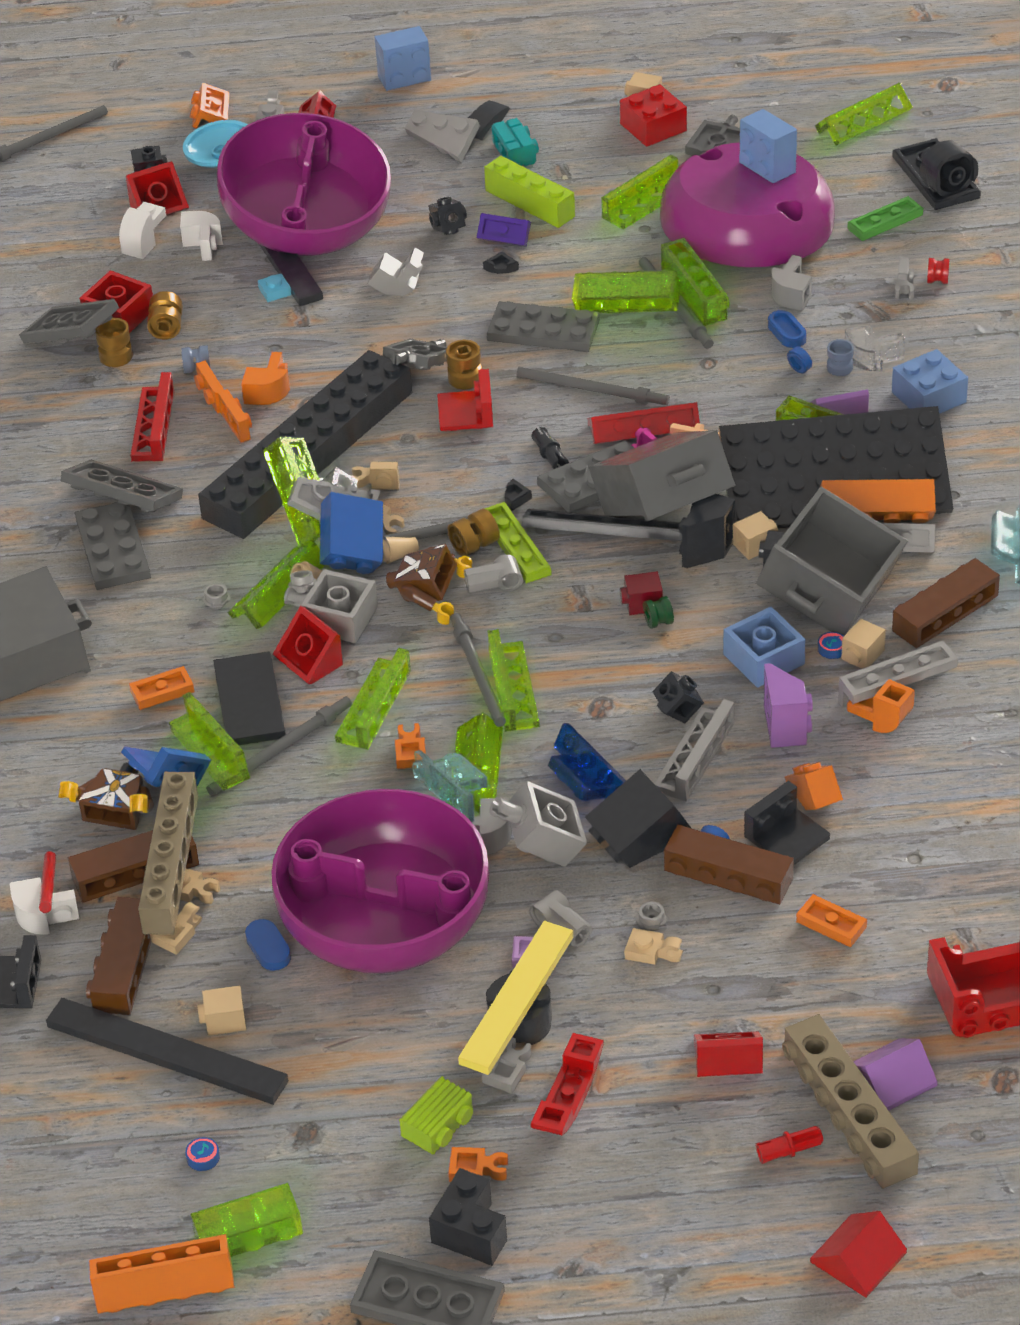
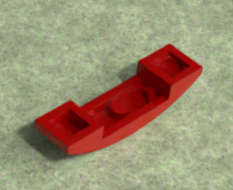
(570, 1085)

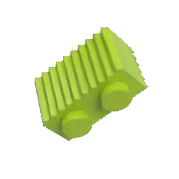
(437, 1115)

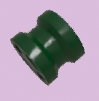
(658, 612)

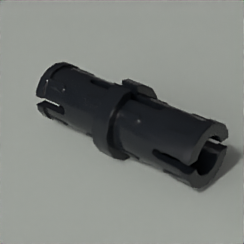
(549, 448)

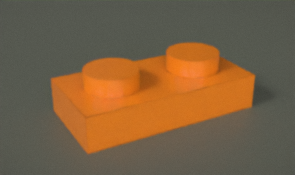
(207, 381)
(234, 416)
(161, 687)
(831, 920)

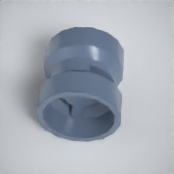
(201, 354)
(840, 357)

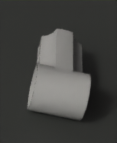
(502, 574)
(557, 910)

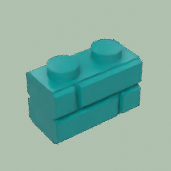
(514, 142)

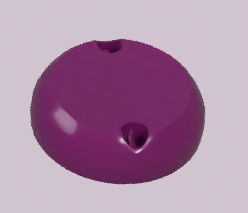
(303, 183)
(740, 216)
(380, 880)

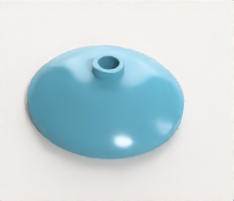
(206, 142)

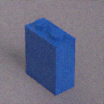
(351, 533)

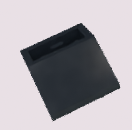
(707, 530)

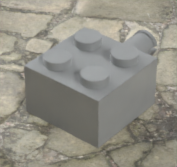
(340, 602)
(542, 823)

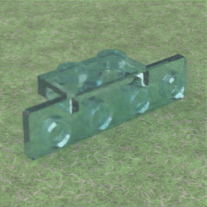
(1006, 538)
(450, 779)

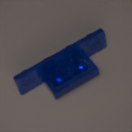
(583, 766)

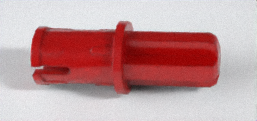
(789, 1144)

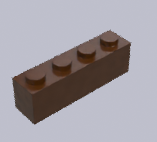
(945, 602)
(728, 864)
(116, 866)
(121, 960)

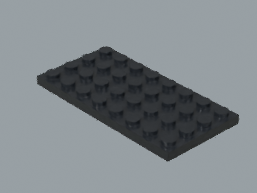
(784, 461)

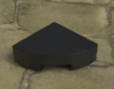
(501, 264)
(516, 494)

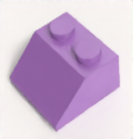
(786, 708)

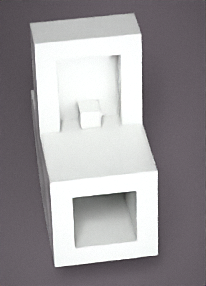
(137, 230)
(201, 230)
(26, 901)

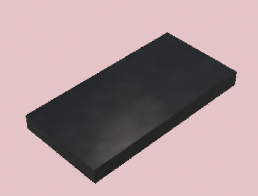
(910, 159)
(249, 698)

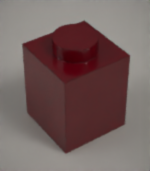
(639, 589)

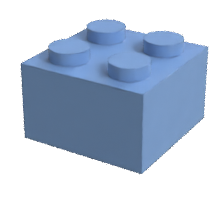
(403, 58)
(768, 145)
(930, 382)
(763, 640)

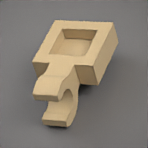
(380, 475)
(184, 930)
(649, 946)

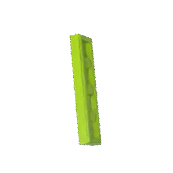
(518, 544)

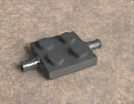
(713, 134)
(417, 352)

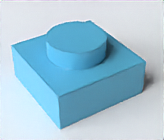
(274, 287)

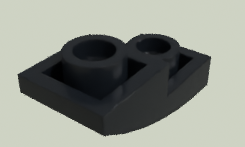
(487, 114)

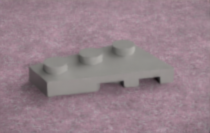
(446, 132)
(309, 494)

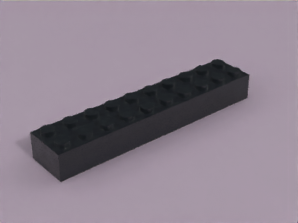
(329, 425)

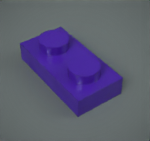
(503, 229)

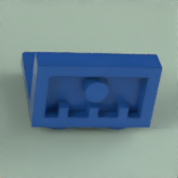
(154, 764)

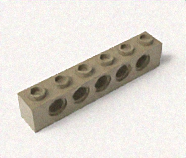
(168, 853)
(850, 1101)

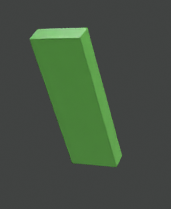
(885, 218)

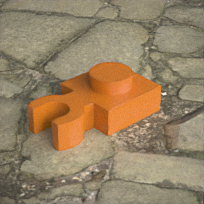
(407, 745)
(477, 1162)

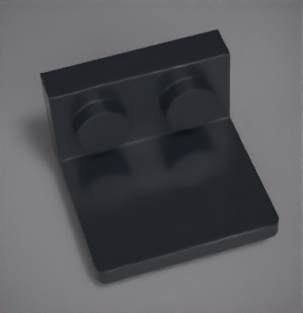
(781, 827)
(20, 975)

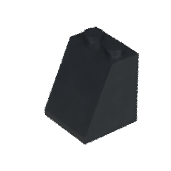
(635, 820)

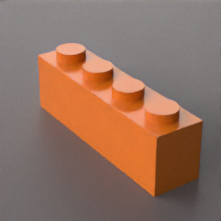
(888, 498)
(161, 1274)

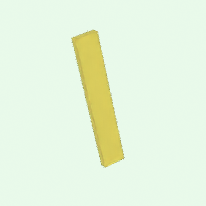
(515, 998)

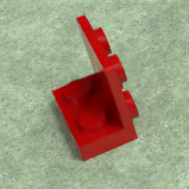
(467, 408)

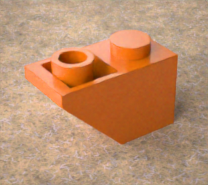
(815, 785)

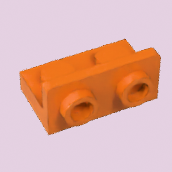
(209, 104)

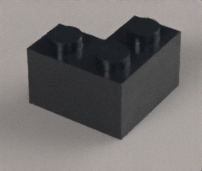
(464, 1219)

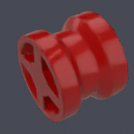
(938, 270)

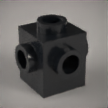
(147, 157)
(440, 214)
(678, 697)

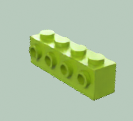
(529, 191)

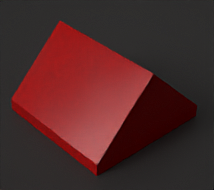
(157, 186)
(309, 647)
(728, 1053)
(861, 1252)

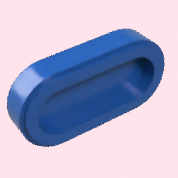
(787, 328)
(268, 944)

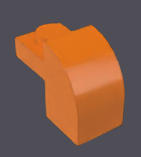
(267, 384)
(887, 706)

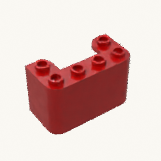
(976, 988)

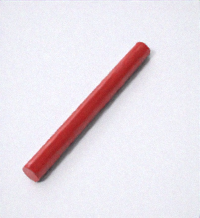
(47, 883)

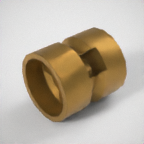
(164, 315)
(114, 343)
(463, 363)
(475, 531)

